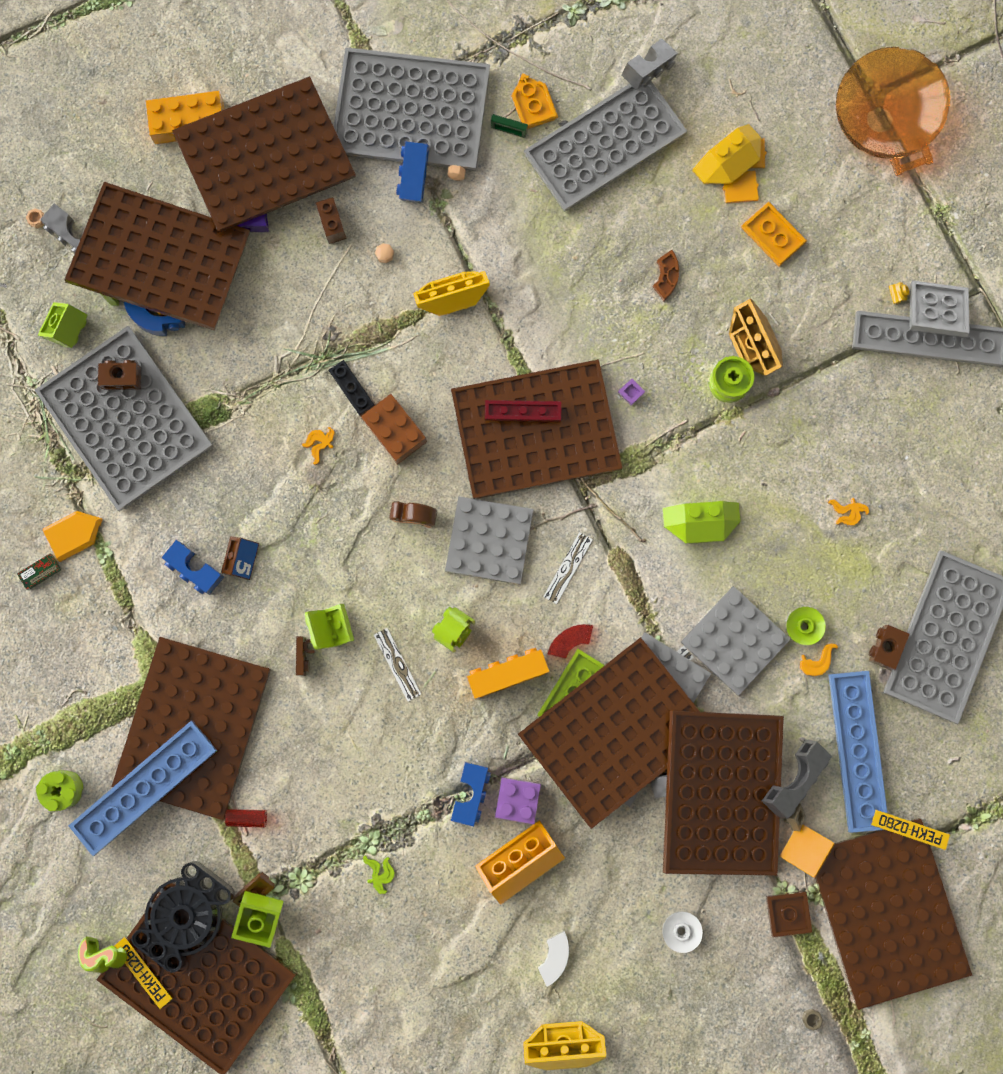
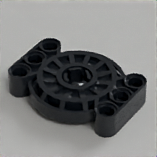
(163, 922)

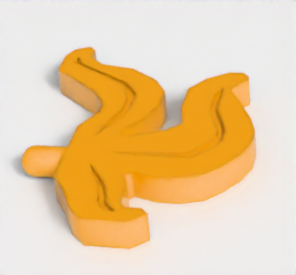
(318, 435)
(854, 516)

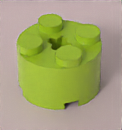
(453, 628)
(68, 797)

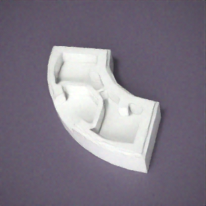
(556, 959)

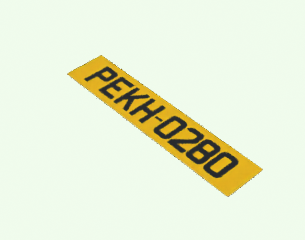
(910, 829)
(144, 974)

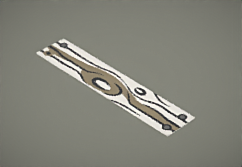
(397, 664)

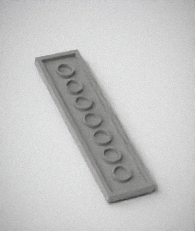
(893, 335)

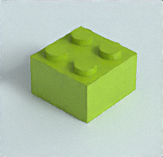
(257, 919)

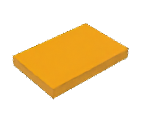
(773, 234)

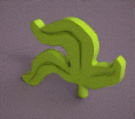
(377, 880)

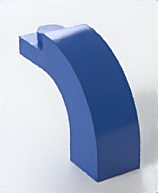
(153, 324)

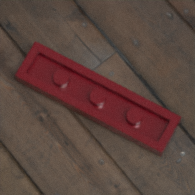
(522, 410)

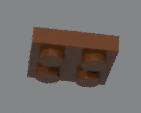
(789, 914)

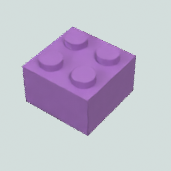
(517, 800)

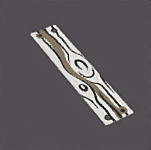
(567, 568)

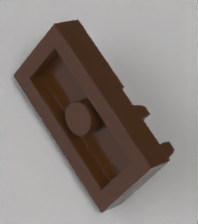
(302, 663)
(258, 885)

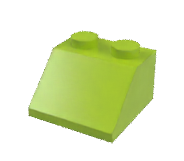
(63, 324)

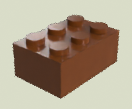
(394, 429)

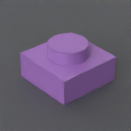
(631, 392)

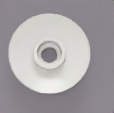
(687, 941)

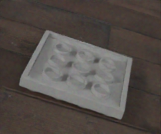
(489, 540)
(735, 640)

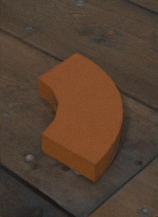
(668, 276)

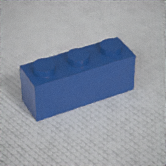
(413, 172)

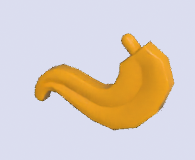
(819, 667)

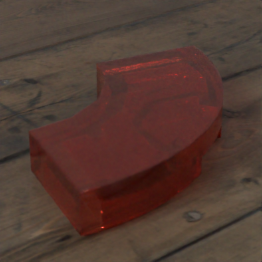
(569, 639)

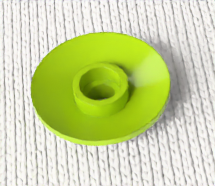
(814, 621)

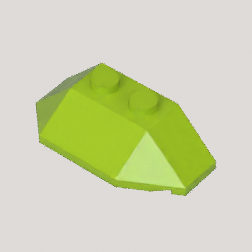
(702, 521)

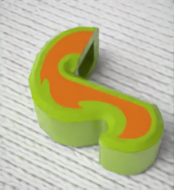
(97, 960)

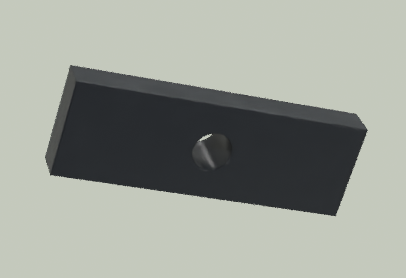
(357, 397)

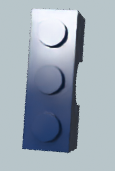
(179, 558)
(467, 812)

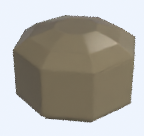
(812, 1019)

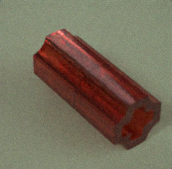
(246, 818)

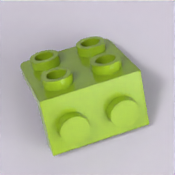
(329, 627)

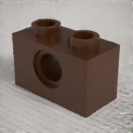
(331, 220)
(129, 381)
(897, 640)

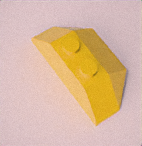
(730, 157)
(452, 293)
(564, 1046)

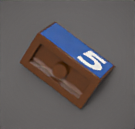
(240, 557)

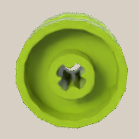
(722, 375)

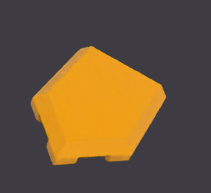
(533, 102)
(72, 534)

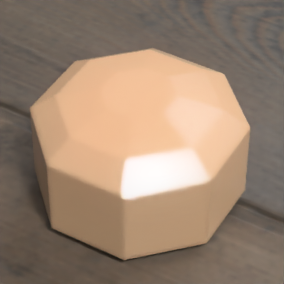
(456, 172)
(33, 218)
(384, 253)

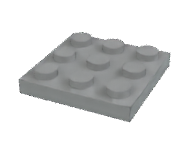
(939, 309)

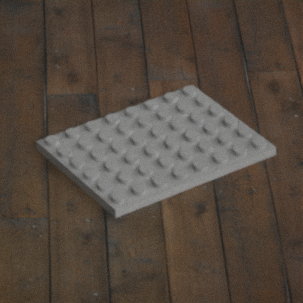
(411, 99)
(124, 435)

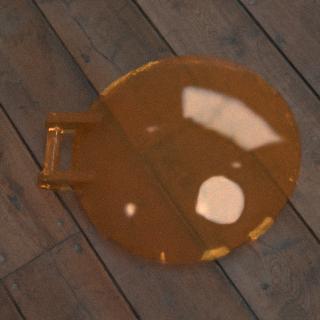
(893, 105)

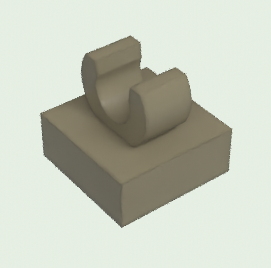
(796, 819)

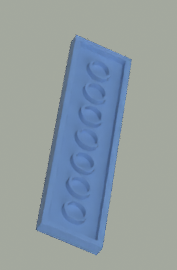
(857, 749)
(142, 788)

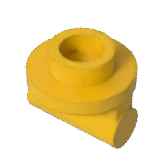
(899, 292)

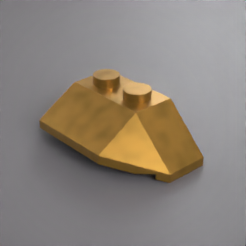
(755, 338)

